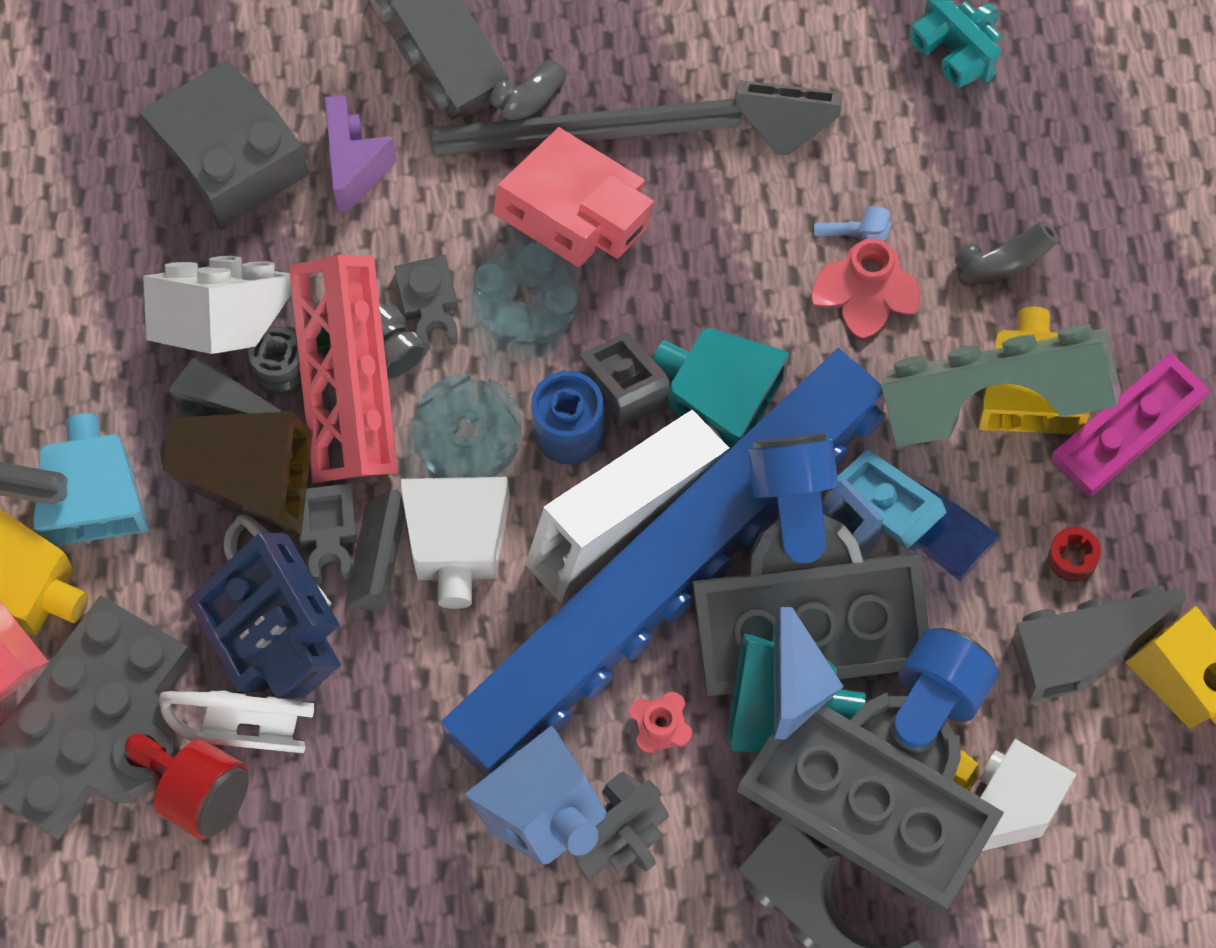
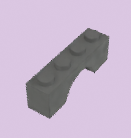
(798, 878)

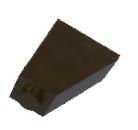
(244, 463)

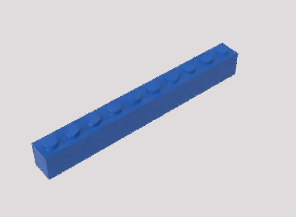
(652, 576)

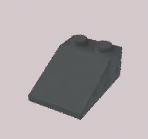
(226, 142)

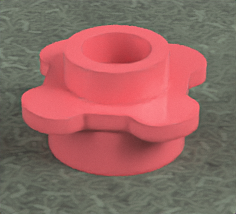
(654, 737)

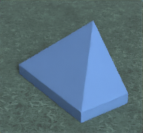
(800, 675)

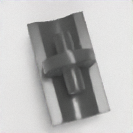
(627, 827)

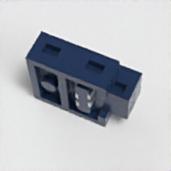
(268, 619)

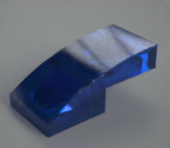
(956, 540)

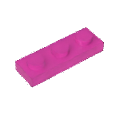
(1127, 431)

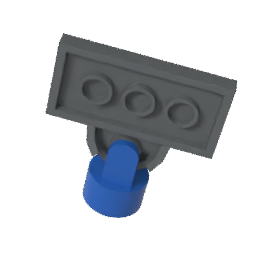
(854, 608)
(886, 777)

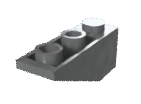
(1078, 647)

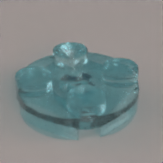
(515, 323)
(474, 400)

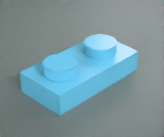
(902, 502)

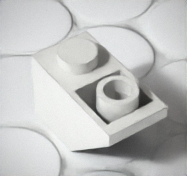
(1026, 790)

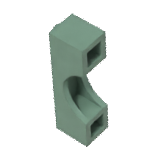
(1069, 371)

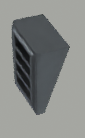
(209, 392)

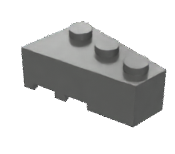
(444, 49)

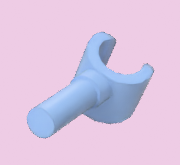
(874, 224)

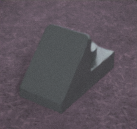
(627, 378)

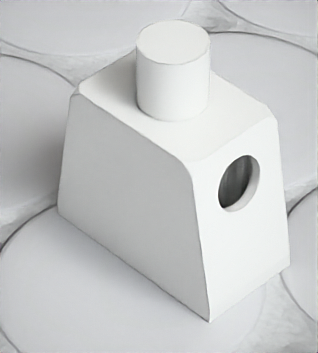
(456, 531)

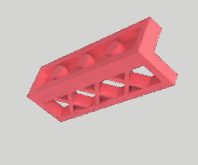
(352, 367)

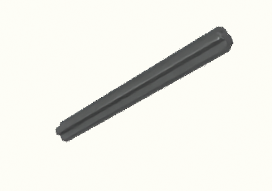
(586, 126)

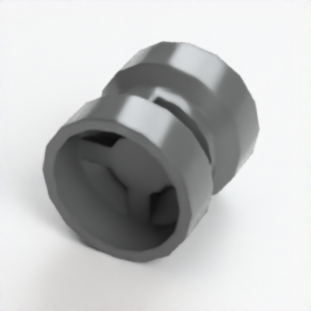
(401, 347)
(282, 373)

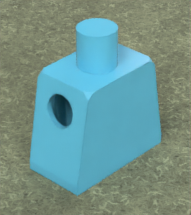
(100, 487)

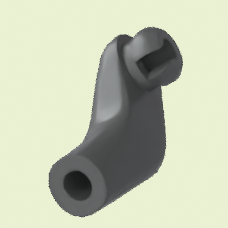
(529, 96)
(1007, 259)

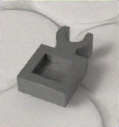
(428, 293)
(328, 525)

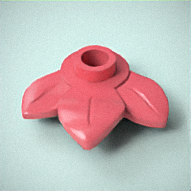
(867, 295)

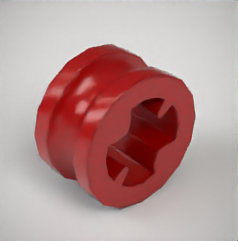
(1086, 540)

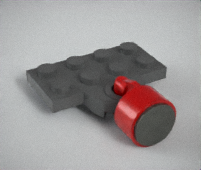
(100, 731)

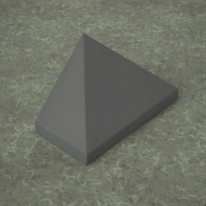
(787, 113)

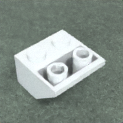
(214, 305)

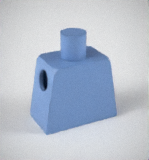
(540, 801)

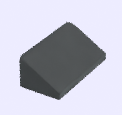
(376, 552)

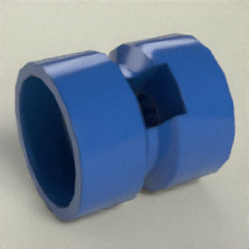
(568, 417)

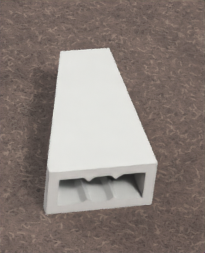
(613, 506)

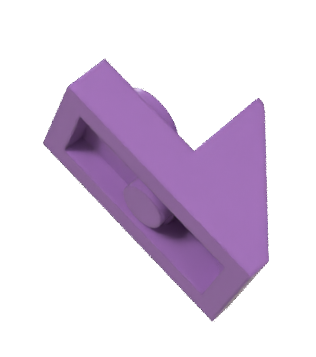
(354, 160)

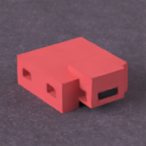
(574, 200)

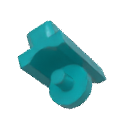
(964, 32)

